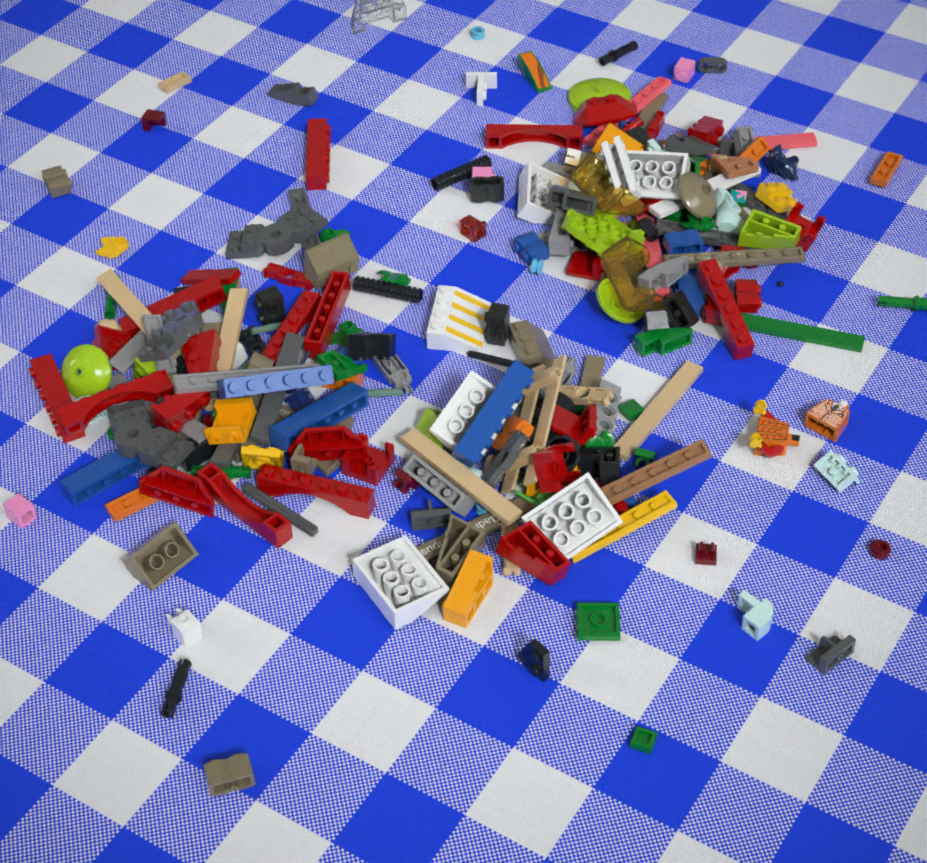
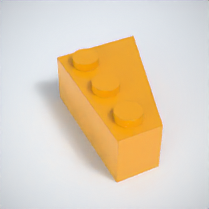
(469, 589)

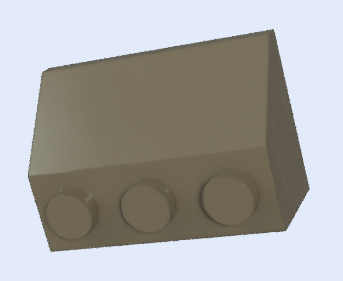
(330, 256)
(530, 343)
(160, 556)

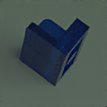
(300, 399)

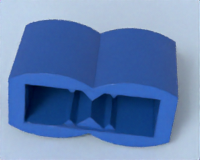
(684, 242)
(530, 247)

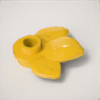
(112, 246)

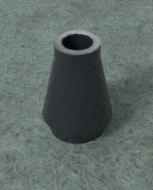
(648, 227)

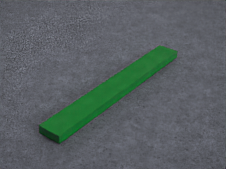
(804, 332)

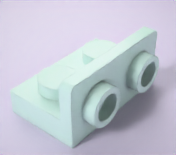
(836, 472)

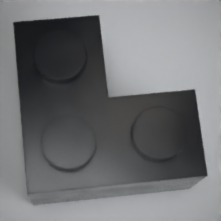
(368, 344)
(601, 462)

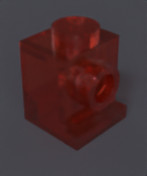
(472, 228)

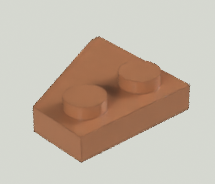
(736, 166)

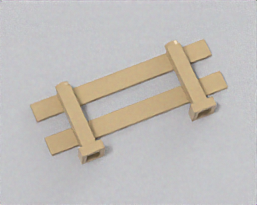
(542, 378)

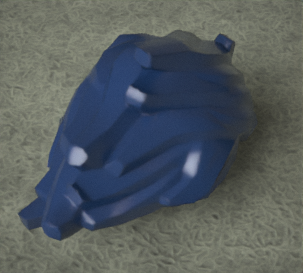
(784, 165)

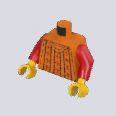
(771, 434)

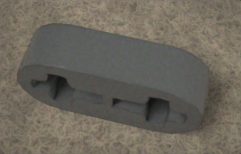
(712, 65)

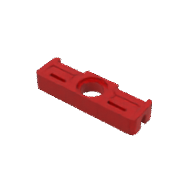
(656, 125)
(280, 273)

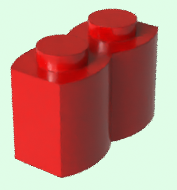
(747, 295)

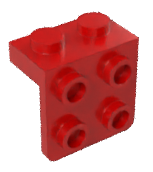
(585, 266)
(575, 426)

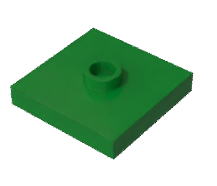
(598, 622)

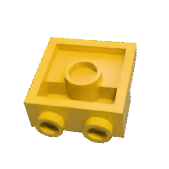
(776, 196)
(257, 456)

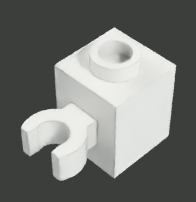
(185, 627)

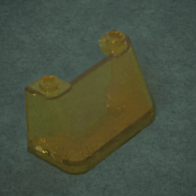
(593, 180)
(623, 265)

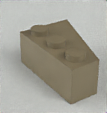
(457, 543)

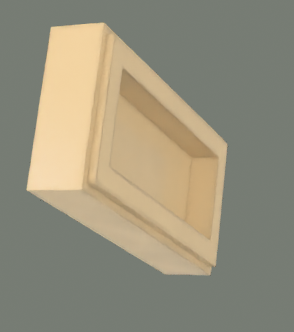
(174, 82)

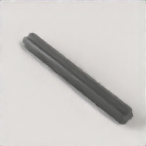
(273, 505)

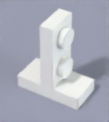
(482, 82)

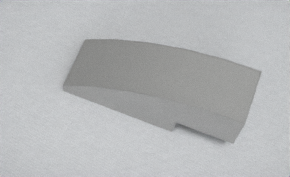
(664, 273)

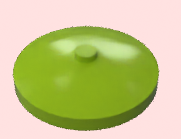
(595, 88)

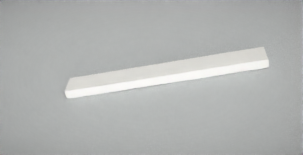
(668, 206)

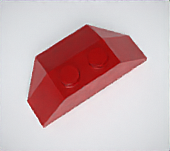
(604, 110)
(330, 443)
(178, 489)

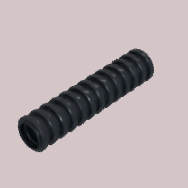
(460, 173)
(387, 289)

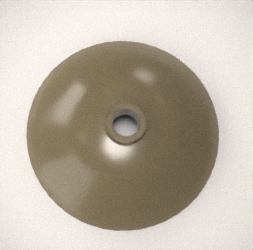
(697, 195)

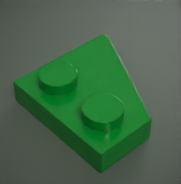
(341, 365)

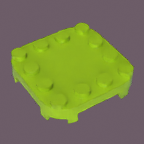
(599, 231)

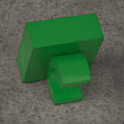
(644, 456)

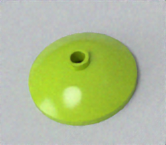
(611, 305)
(94, 367)

